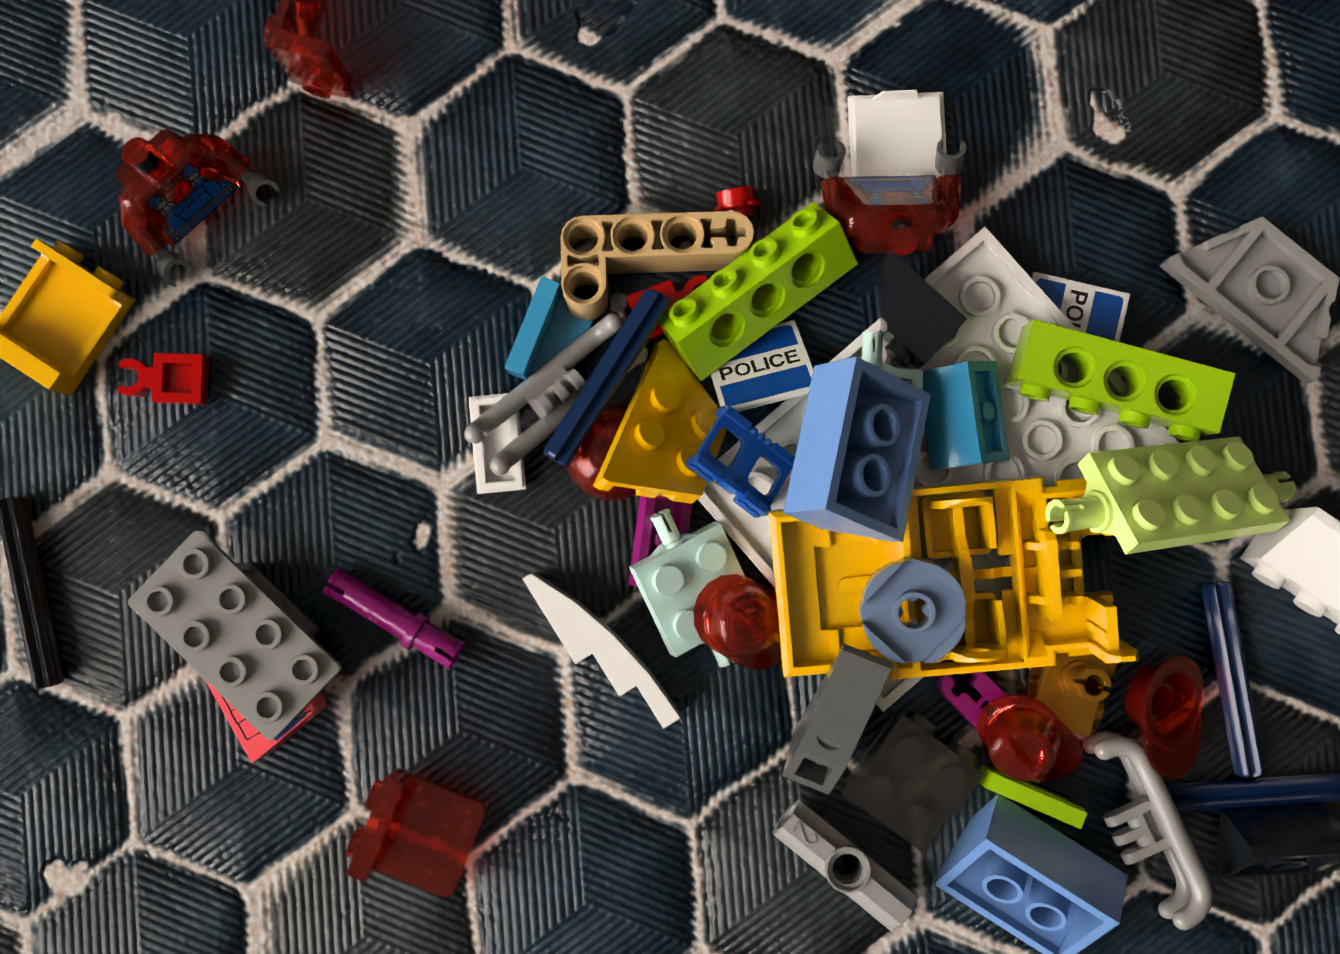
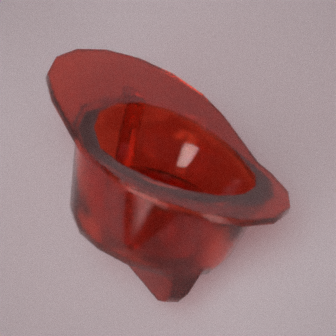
(739, 621)
(1167, 711)
(1027, 739)

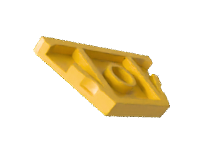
(661, 431)

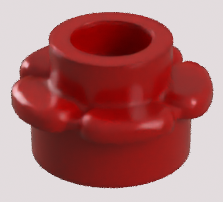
(738, 200)

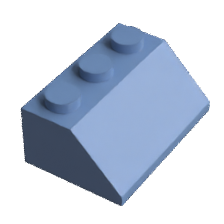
(857, 451)
(1033, 880)

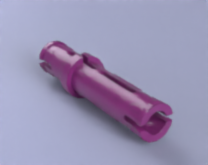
(411, 628)

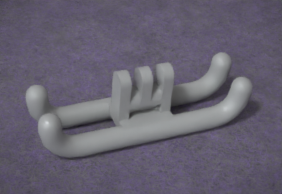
(548, 392)
(1156, 828)

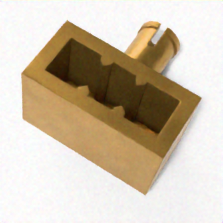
(1073, 689)

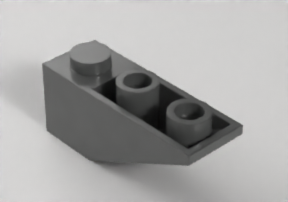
(835, 719)

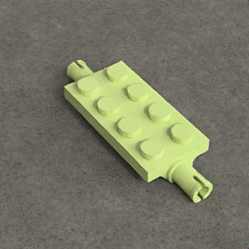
(1175, 495)

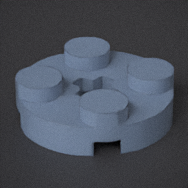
(943, 611)

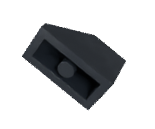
(912, 314)

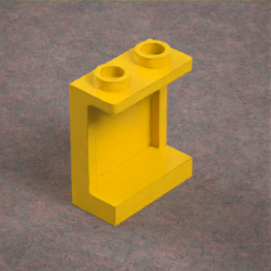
(61, 318)

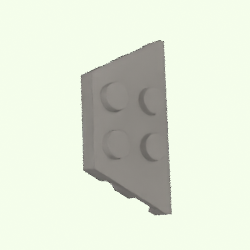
(1264, 290)

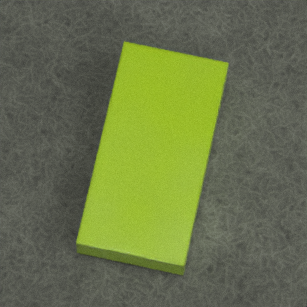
(1033, 797)

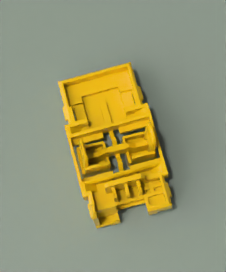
(1044, 614)

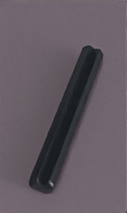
(29, 593)

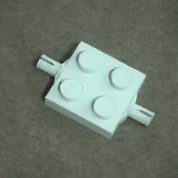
(676, 576)

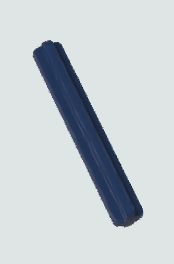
(607, 377)
(1233, 679)
(1255, 792)

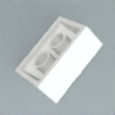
(1302, 560)

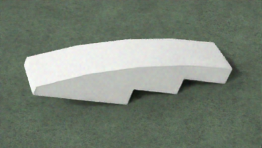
(586, 634)

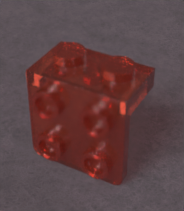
(305, 59)
(415, 833)

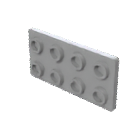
(237, 633)

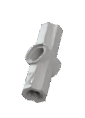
(867, 884)

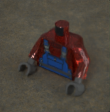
(176, 185)
(892, 210)

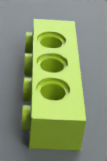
(758, 290)
(1198, 388)

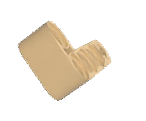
(654, 257)

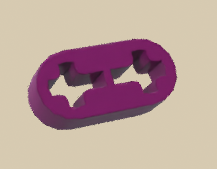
(962, 702)

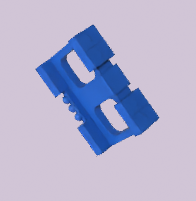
(735, 476)

